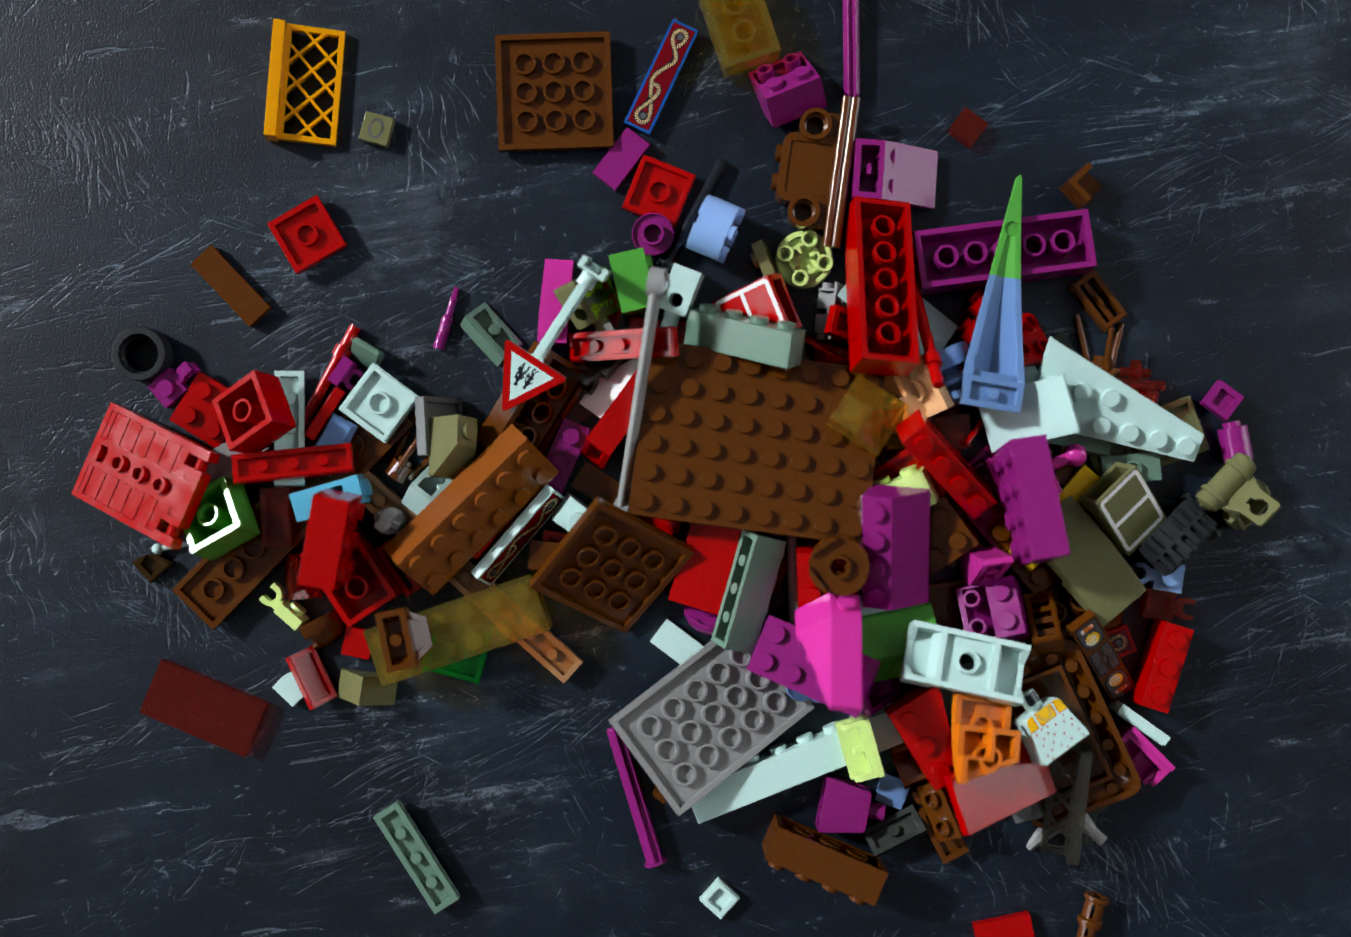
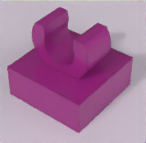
(344, 372)
(1221, 400)

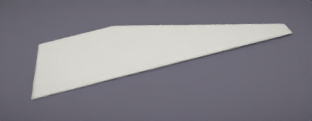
(608, 390)

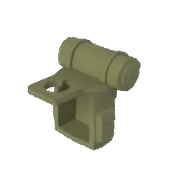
(1238, 494)

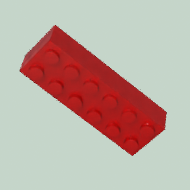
(880, 287)

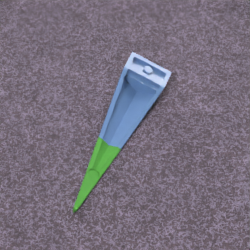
(995, 356)

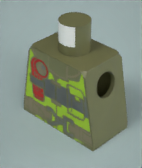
(594, 306)

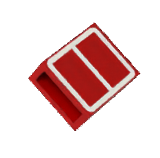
(762, 297)

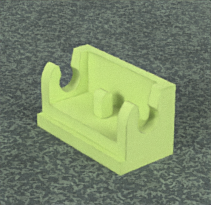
(859, 748)

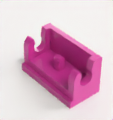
(1147, 759)

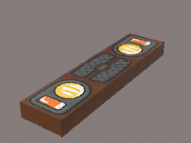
(1101, 655)

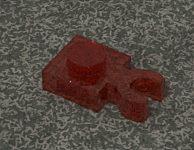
(1162, 605)

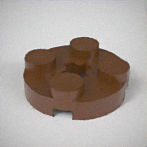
(839, 582)

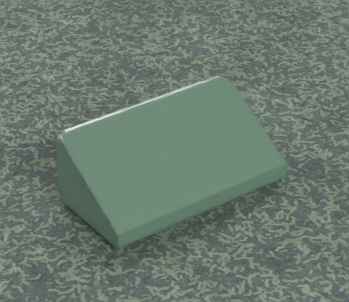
(488, 332)

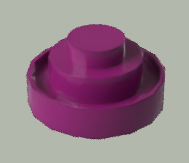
(653, 233)

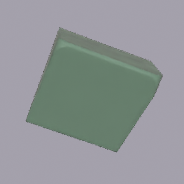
(365, 353)

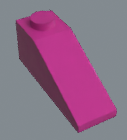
(555, 275)
(984, 564)

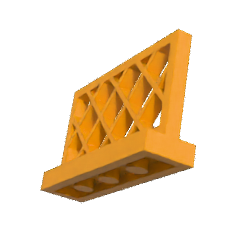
(278, 83)

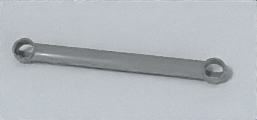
(655, 291)

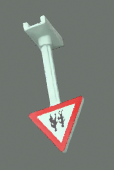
(526, 373)

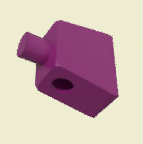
(846, 806)

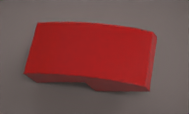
(967, 326)

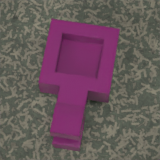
(172, 385)

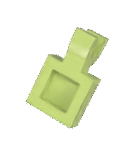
(289, 612)

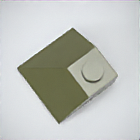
(451, 445)

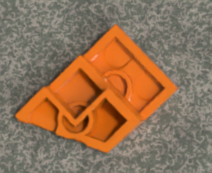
(981, 737)

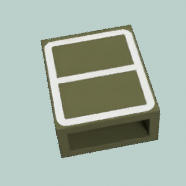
(1123, 507)

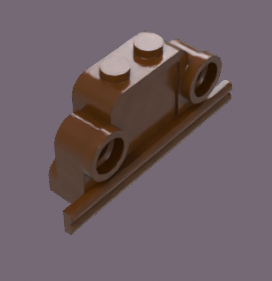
(817, 170)

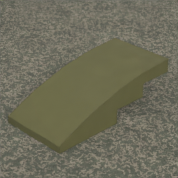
(1095, 568)

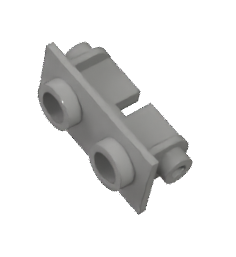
(826, 297)

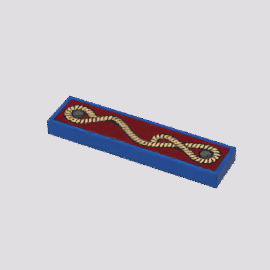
(661, 77)

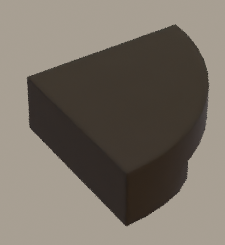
(153, 566)

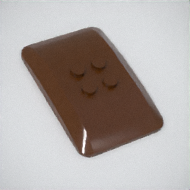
(1068, 678)

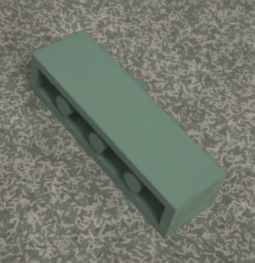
(745, 336)
(748, 591)

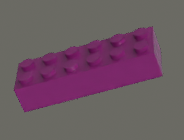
(963, 254)

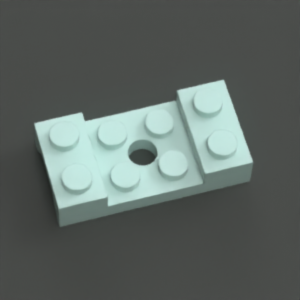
(934, 656)

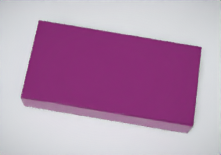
(621, 159)

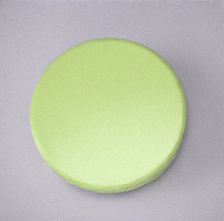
(803, 259)

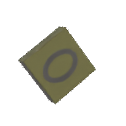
(377, 129)

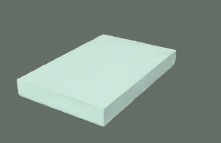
(1044, 410)

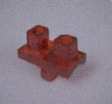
(1147, 388)

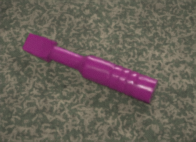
(446, 322)

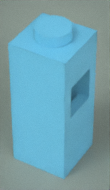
(355, 484)

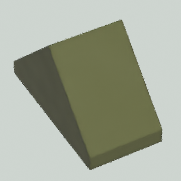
(365, 689)

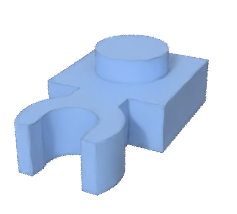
(1169, 583)

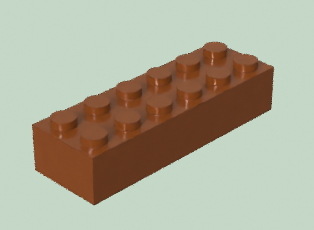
(471, 510)

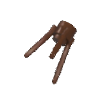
(1108, 361)
(401, 465)

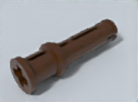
(1089, 920)

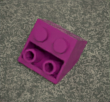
(787, 88)
(995, 609)

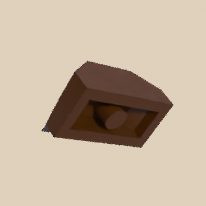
(403, 638)

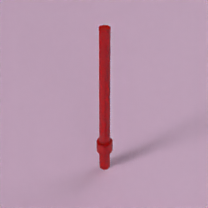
(931, 357)
(320, 391)

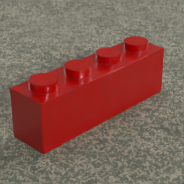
(945, 464)

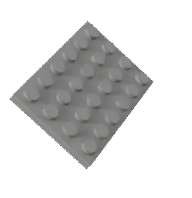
(704, 723)

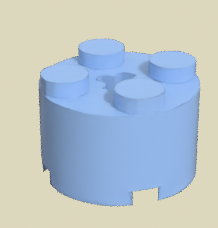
(715, 228)

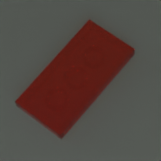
(204, 707)

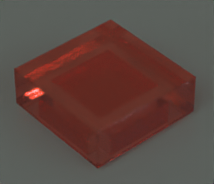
(967, 127)

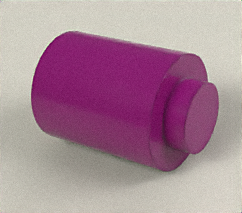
(1234, 439)

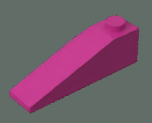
(833, 645)

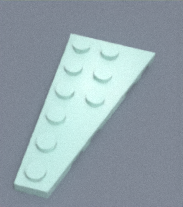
(1115, 411)

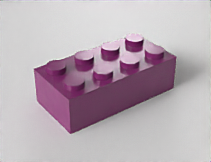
(1031, 501)
(783, 661)

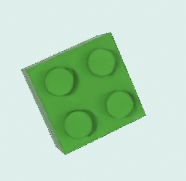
(630, 278)
(221, 520)

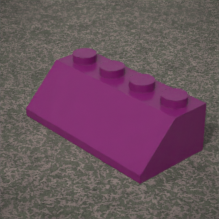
(897, 546)

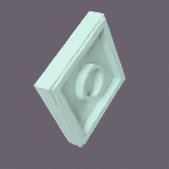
(379, 403)

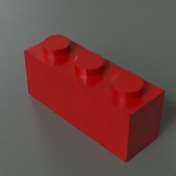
(1161, 665)

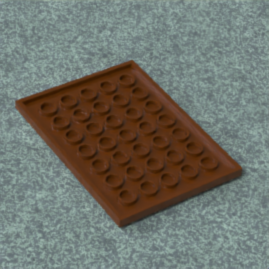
(749, 447)

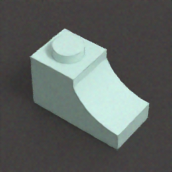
(423, 491)

